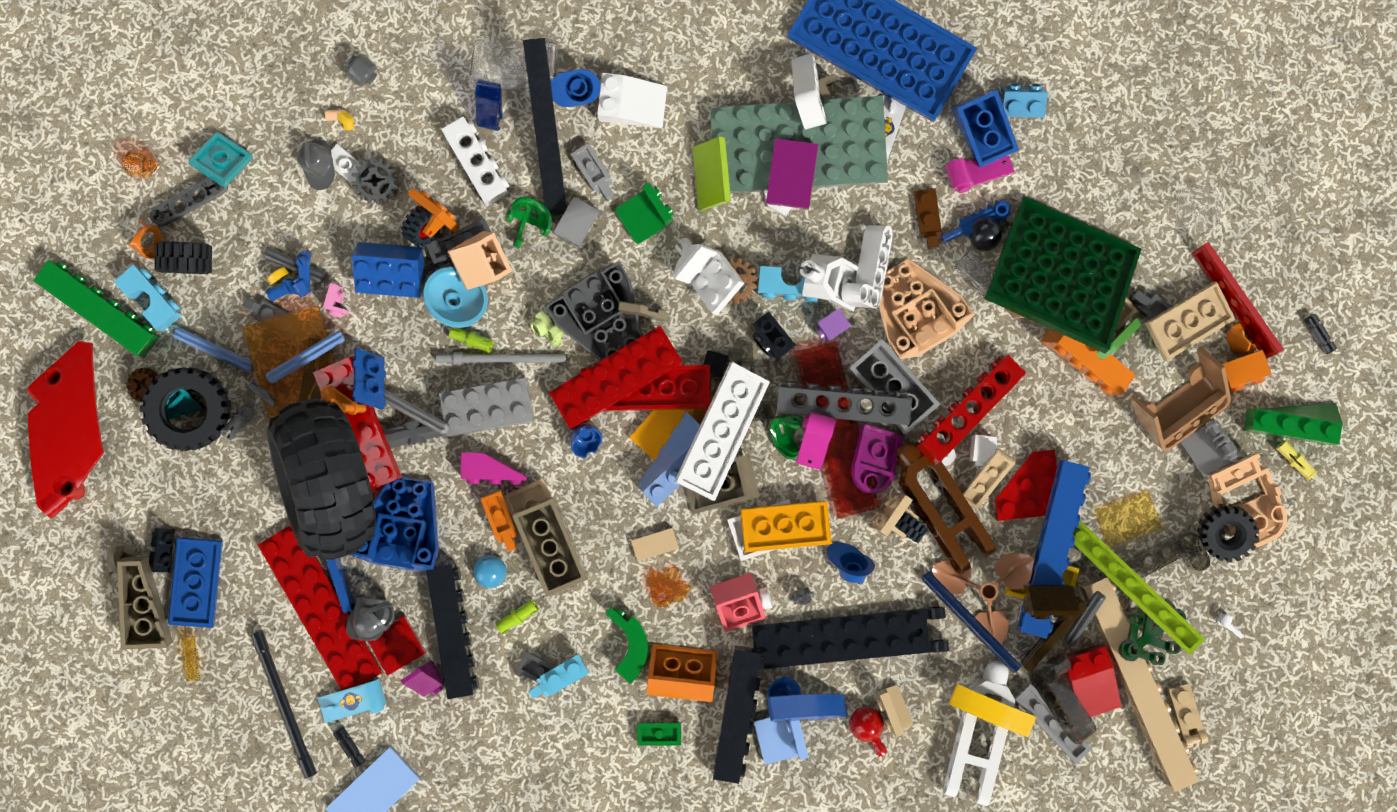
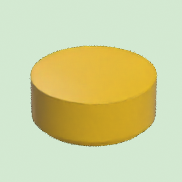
(277, 275)

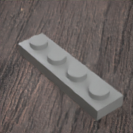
(1033, 704)

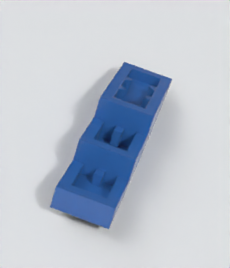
(807, 707)

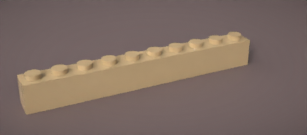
(1142, 689)

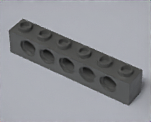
(900, 415)

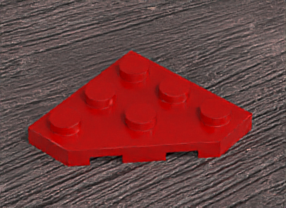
(1028, 489)

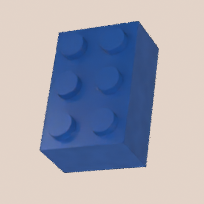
(388, 269)

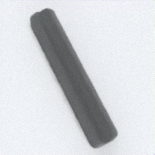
(290, 263)
(1085, 618)

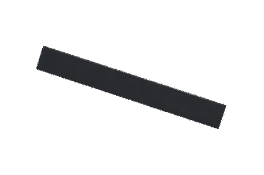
(545, 125)

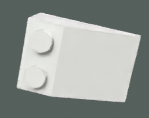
(631, 101)

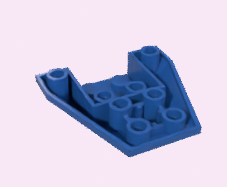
(404, 527)

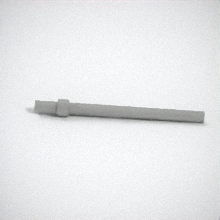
(459, 358)

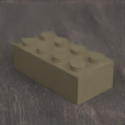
(550, 546)

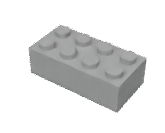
(884, 370)
(487, 407)

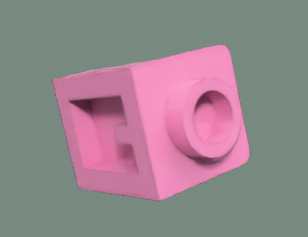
(333, 298)

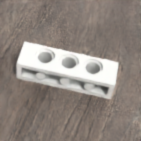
(455, 134)

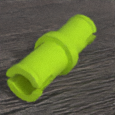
(471, 339)
(517, 616)

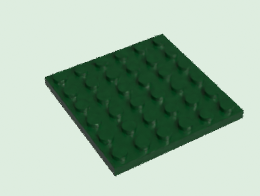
(1063, 274)

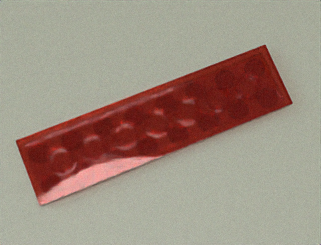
(824, 366)

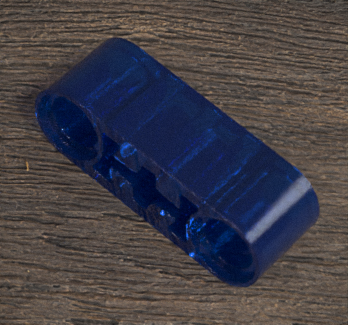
(488, 104)

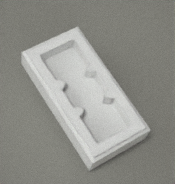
(345, 163)

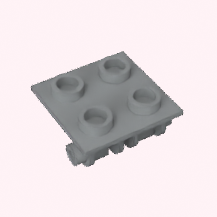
(1210, 448)

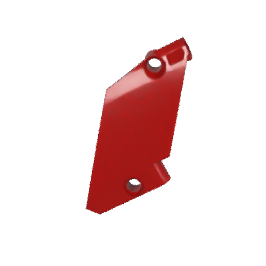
(64, 429)

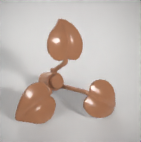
(1013, 569)

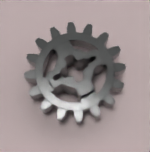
(373, 171)

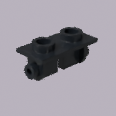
(163, 542)

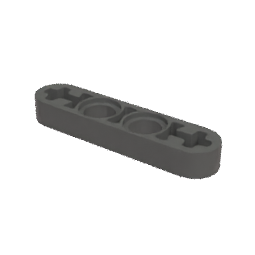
(190, 203)

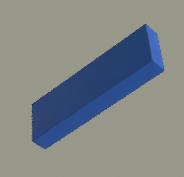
(341, 584)

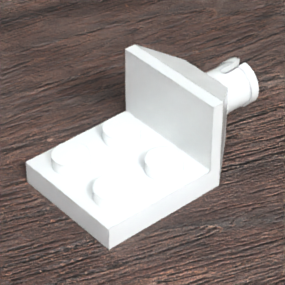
(707, 273)
(826, 278)

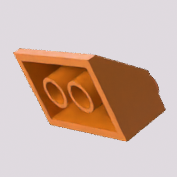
(682, 673)

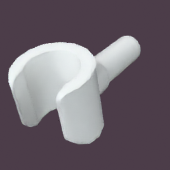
(1225, 621)

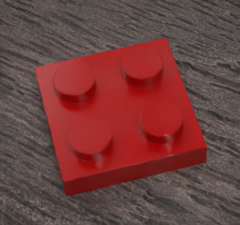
(397, 646)

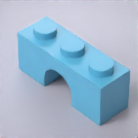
(771, 285)
(161, 311)

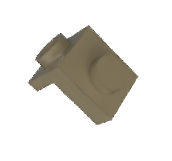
(824, 81)

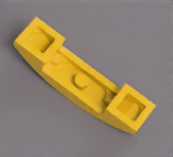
(992, 710)

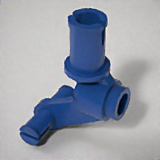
(299, 285)

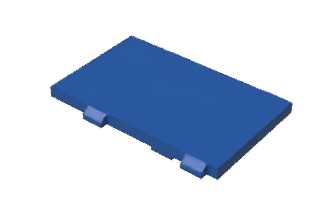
(369, 379)

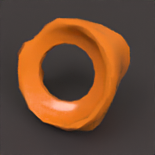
(136, 241)
(1238, 341)

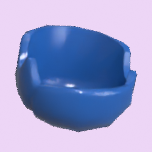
(585, 440)
(783, 687)

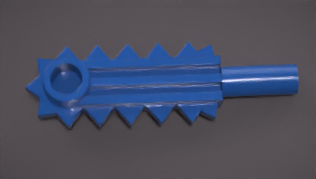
(998, 211)

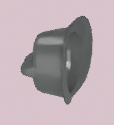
(317, 163)

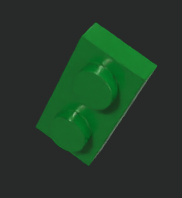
(659, 734)

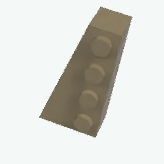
(140, 607)

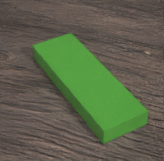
(1121, 337)

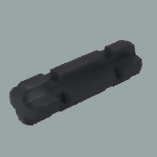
(1320, 334)
(349, 747)

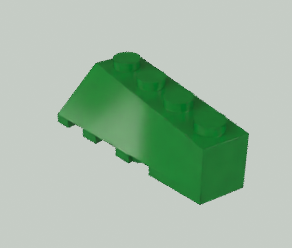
(1305, 423)

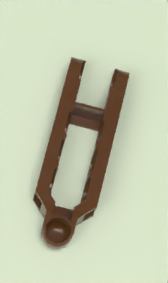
(912, 462)

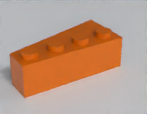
(1105, 372)

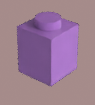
(832, 325)

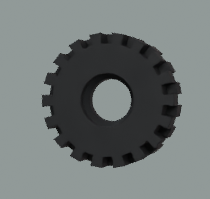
(1239, 543)

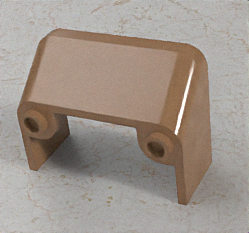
(1189, 406)

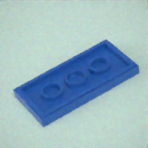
(195, 582)

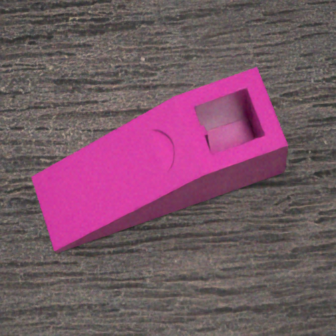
(483, 466)

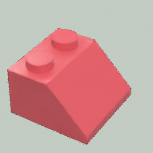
(737, 602)

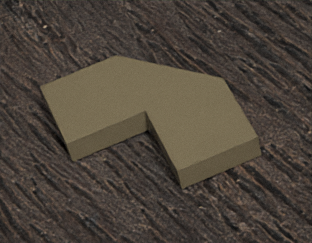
(643, 310)

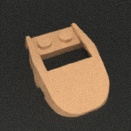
(1264, 509)

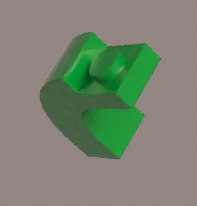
(637, 653)

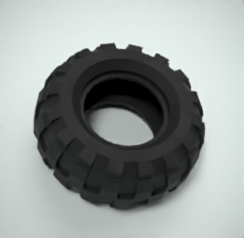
(321, 478)

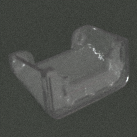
(504, 61)

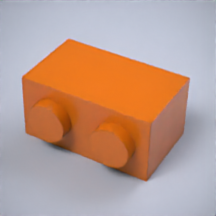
(1247, 369)

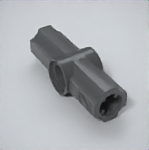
(410, 434)

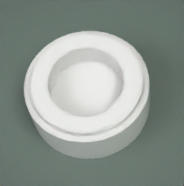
(765, 598)

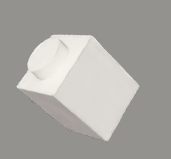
(982, 449)

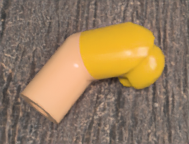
(342, 116)

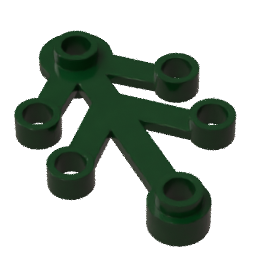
(1149, 637)

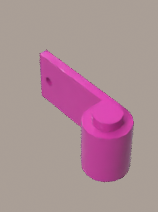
(967, 174)
(815, 440)

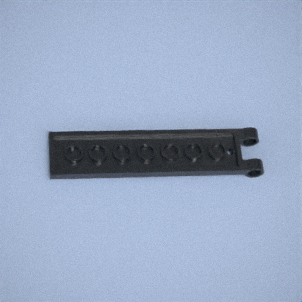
(848, 637)

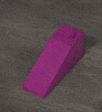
(425, 680)

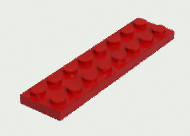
(319, 610)

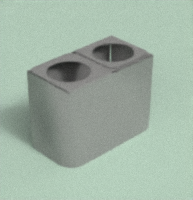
(576, 222)

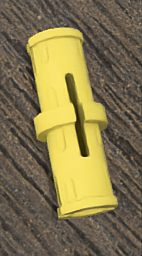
(1299, 463)

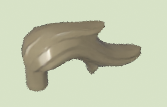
(115, 554)

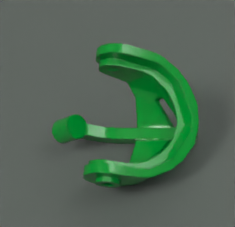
(543, 220)
(784, 442)

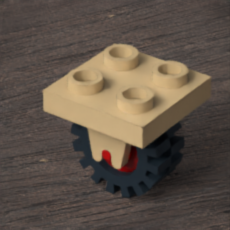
(898, 519)

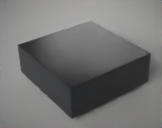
(716, 361)

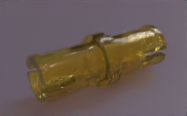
(190, 658)

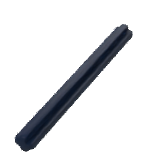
(971, 622)

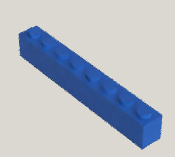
(1056, 537)

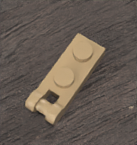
(1187, 714)

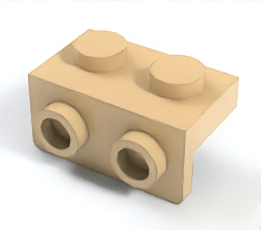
(897, 714)

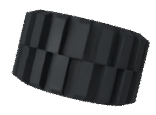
(183, 257)

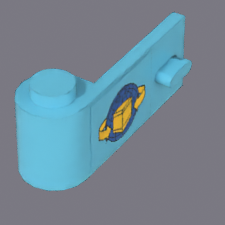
(353, 701)

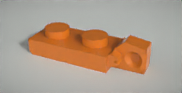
(500, 519)

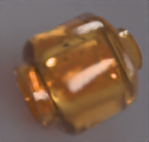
(139, 163)

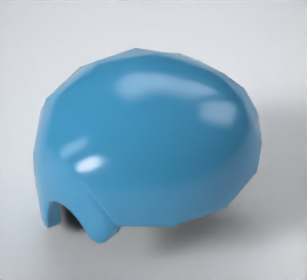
(489, 571)

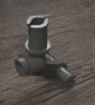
(245, 412)

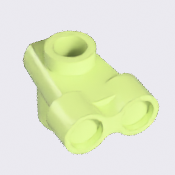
(545, 326)

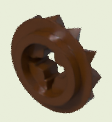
(133, 386)

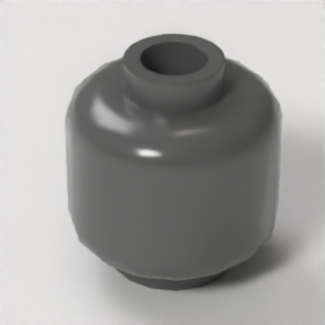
(360, 70)

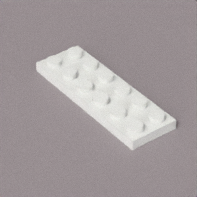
(722, 431)

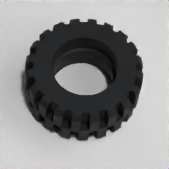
(155, 408)

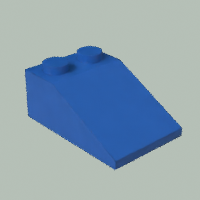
(985, 127)

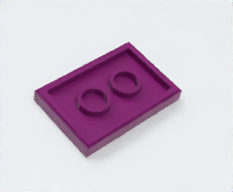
(792, 174)

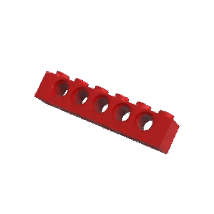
(1010, 374)

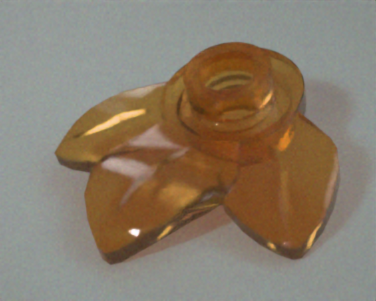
(669, 584)

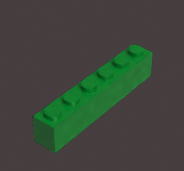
(97, 309)

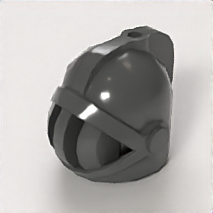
(370, 619)

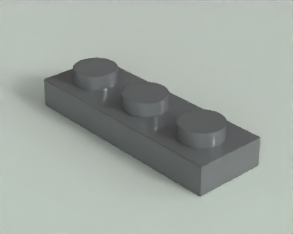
(439, 247)

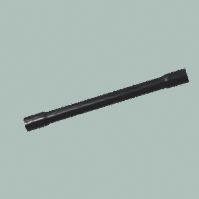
(304, 758)

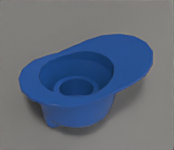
(575, 88)
(851, 563)

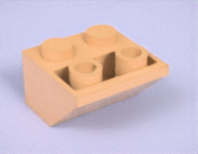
(479, 260)

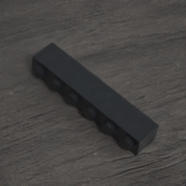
(451, 631)
(737, 714)

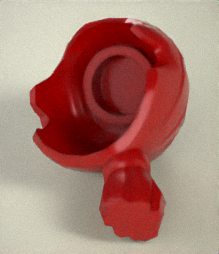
(867, 726)

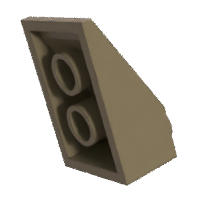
(737, 487)

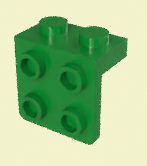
(645, 214)

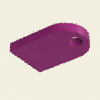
(875, 458)

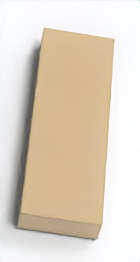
(988, 478)

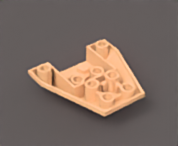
(919, 310)

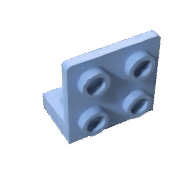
(780, 740)

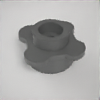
(803, 596)

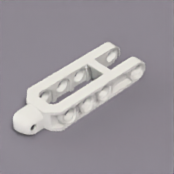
(993, 682)

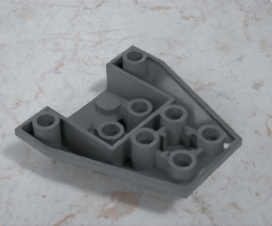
(591, 311)

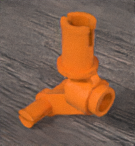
(331, 394)

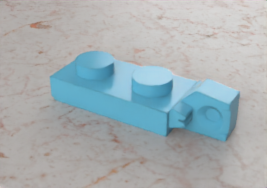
(560, 677)

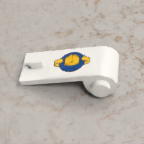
(892, 116)

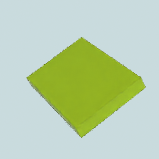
(711, 173)

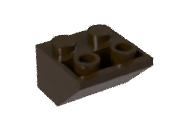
(1050, 600)

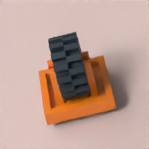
(426, 219)

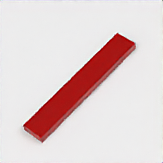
(1237, 300)

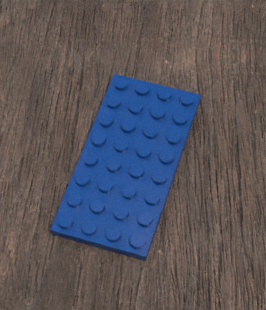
(886, 49)

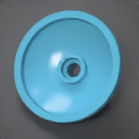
(447, 287)

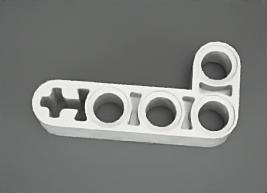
(807, 91)
(871, 269)

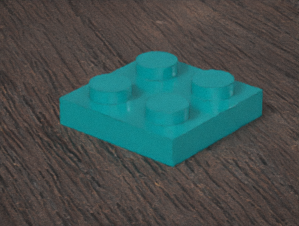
(220, 159)

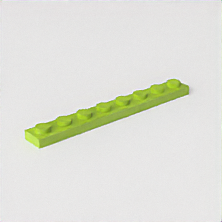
(1137, 589)

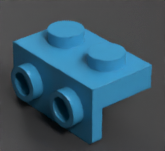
(1024, 100)

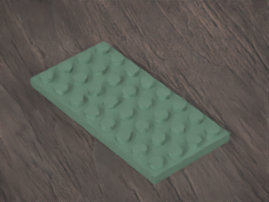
(848, 149)

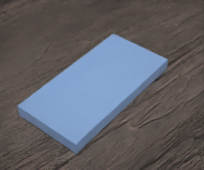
(377, 786)

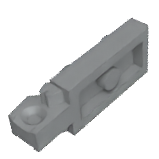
(593, 170)

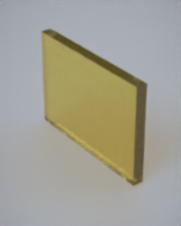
(1128, 519)

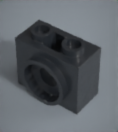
(771, 337)

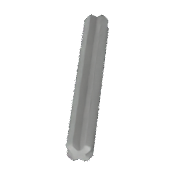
(416, 413)

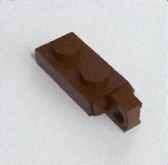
(928, 216)

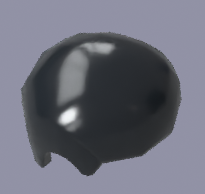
(985, 234)

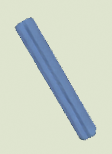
(213, 349)
(305, 357)

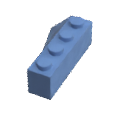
(660, 476)

